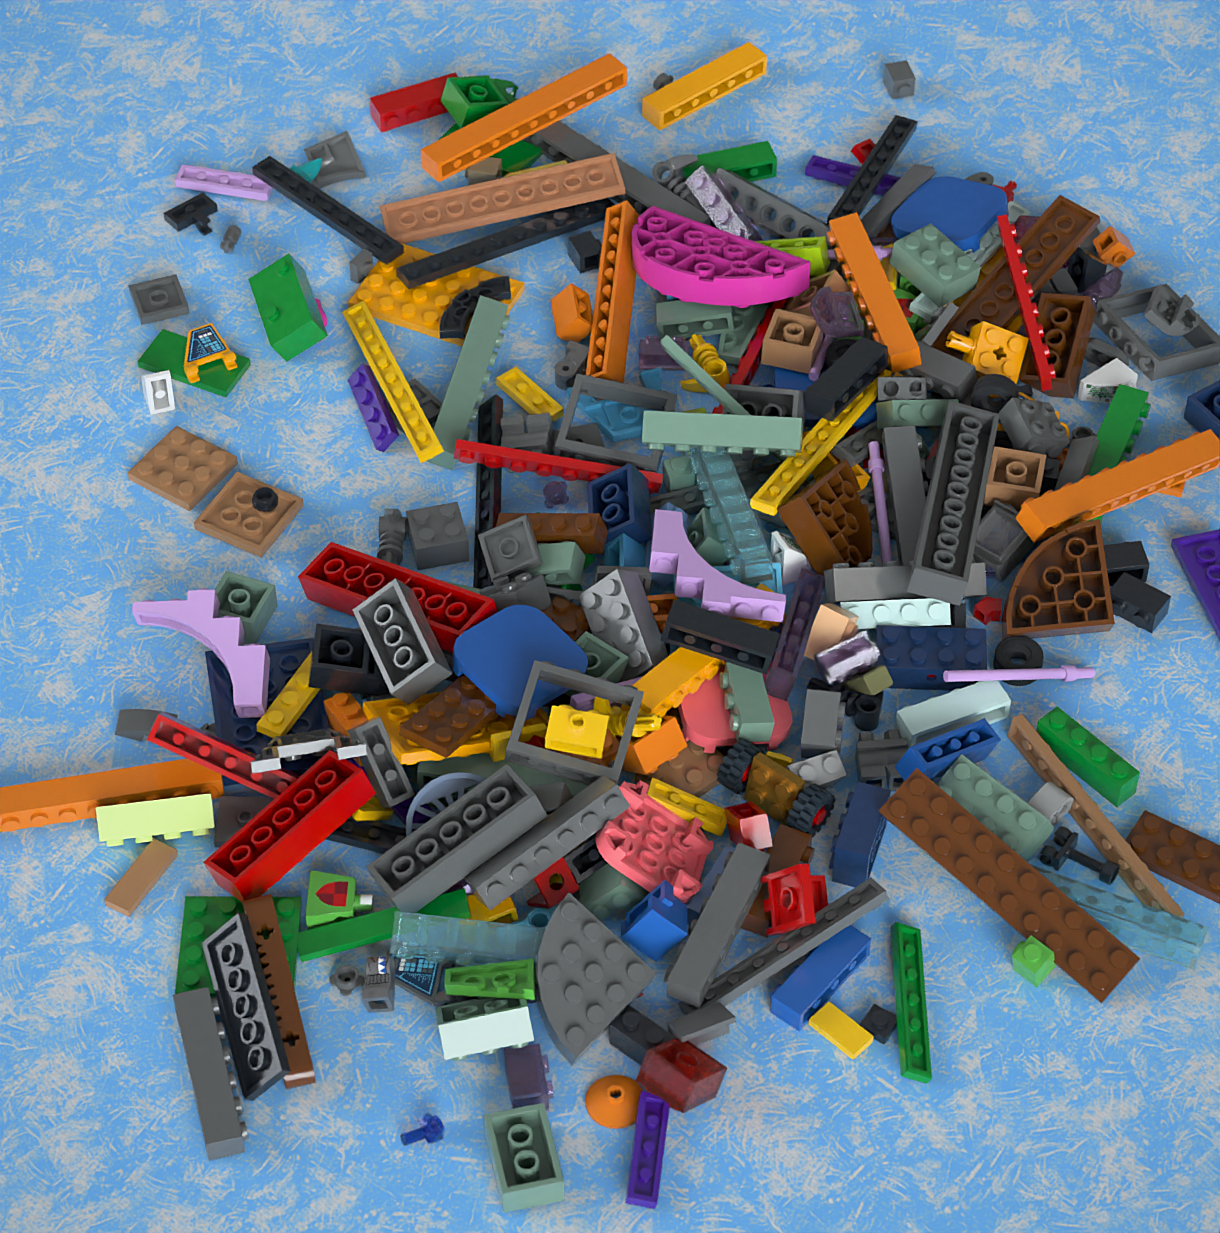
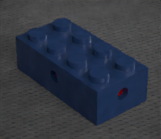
(922, 654)

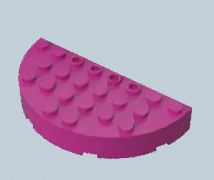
(712, 264)

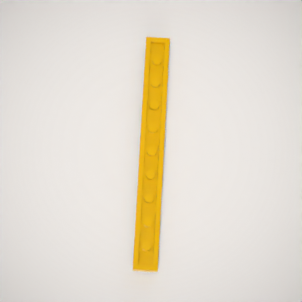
(393, 382)
(814, 449)

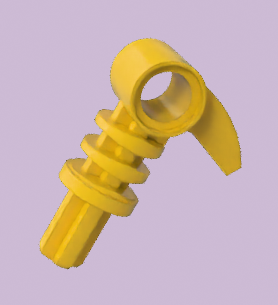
(707, 358)
(618, 719)

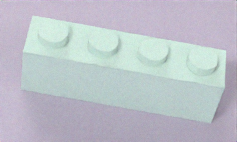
(899, 612)
(953, 711)

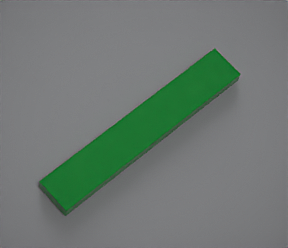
(372, 927)
(910, 1003)

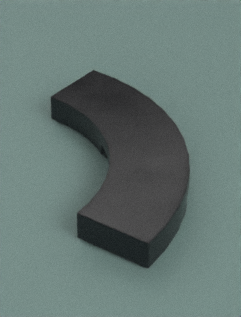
(464, 304)

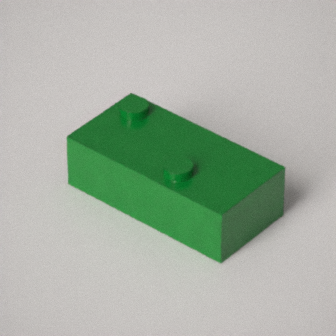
(287, 307)

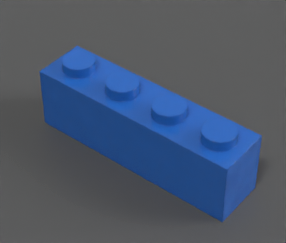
(940, 753)
(819, 976)

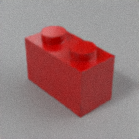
(748, 825)

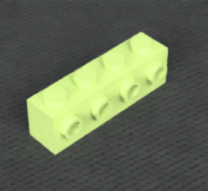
(154, 818)

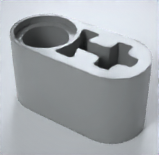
(1051, 802)

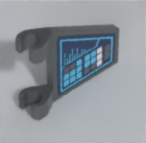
(423, 978)

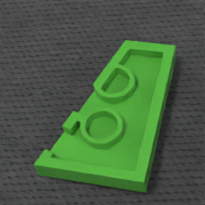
(496, 980)

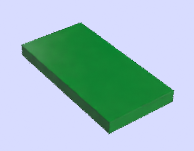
(515, 157)
(168, 353)

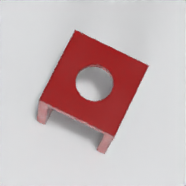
(556, 892)

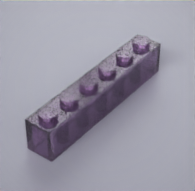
(794, 634)

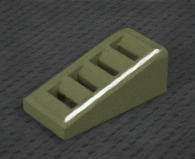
(869, 681)

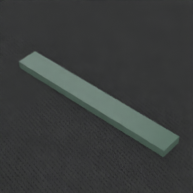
(709, 384)

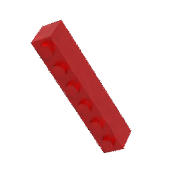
(217, 755)

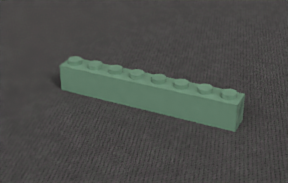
(468, 378)

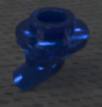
(430, 1129)

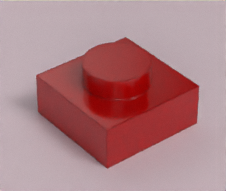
(862, 150)

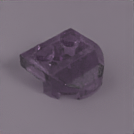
(1105, 286)
(836, 313)

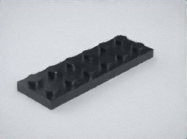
(246, 1007)

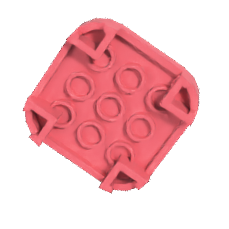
(707, 720)
(654, 844)

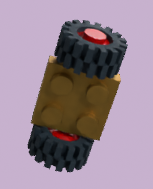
(775, 788)

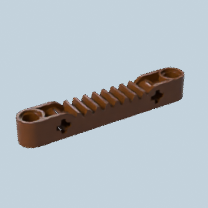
(281, 989)

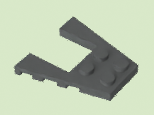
(314, 742)

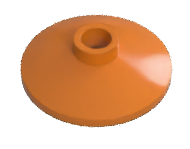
(611, 1111)

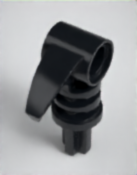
(865, 707)

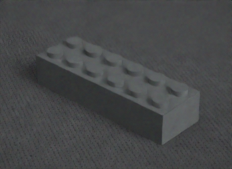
(457, 841)

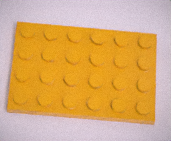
(423, 305)
(396, 712)

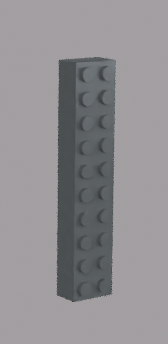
(954, 504)

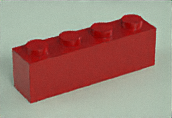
(409, 104)

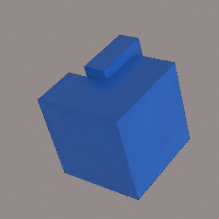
(656, 922)

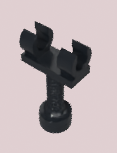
(1068, 841)

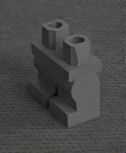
(536, 438)
(878, 758)

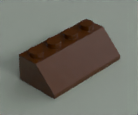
(1066, 330)

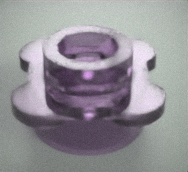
(551, 490)

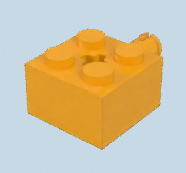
(991, 350)

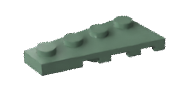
(746, 320)

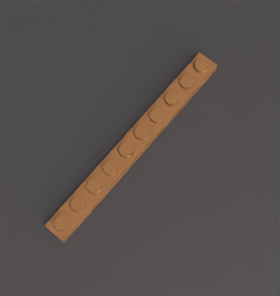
(1090, 818)

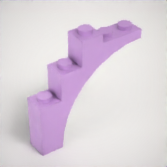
(697, 579)
(224, 636)

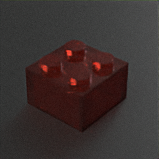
(681, 1074)

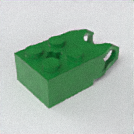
(476, 97)

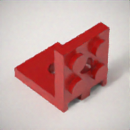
(794, 898)

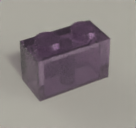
(526, 1076)

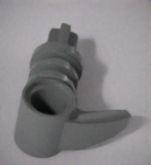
(675, 181)
(391, 536)

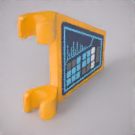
(204, 346)

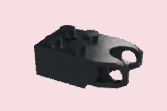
(344, 662)

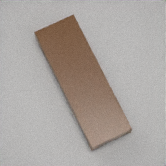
(141, 877)

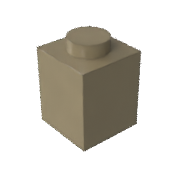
(484, 171)

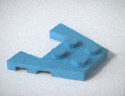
(618, 419)

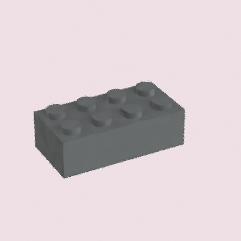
(623, 619)
(402, 641)

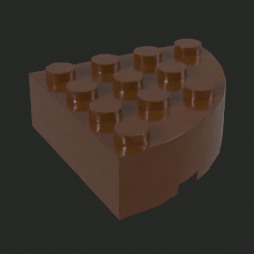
(830, 520)
(1061, 587)

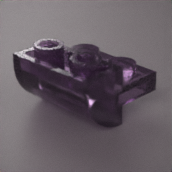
(654, 356)
(846, 657)

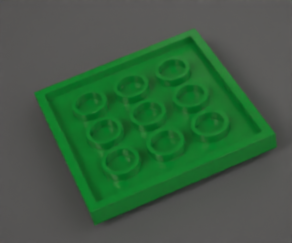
(206, 915)

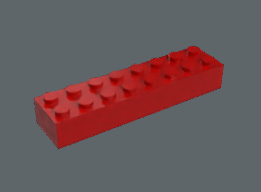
(347, 577)

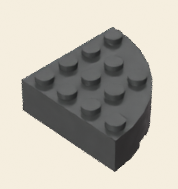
(584, 978)

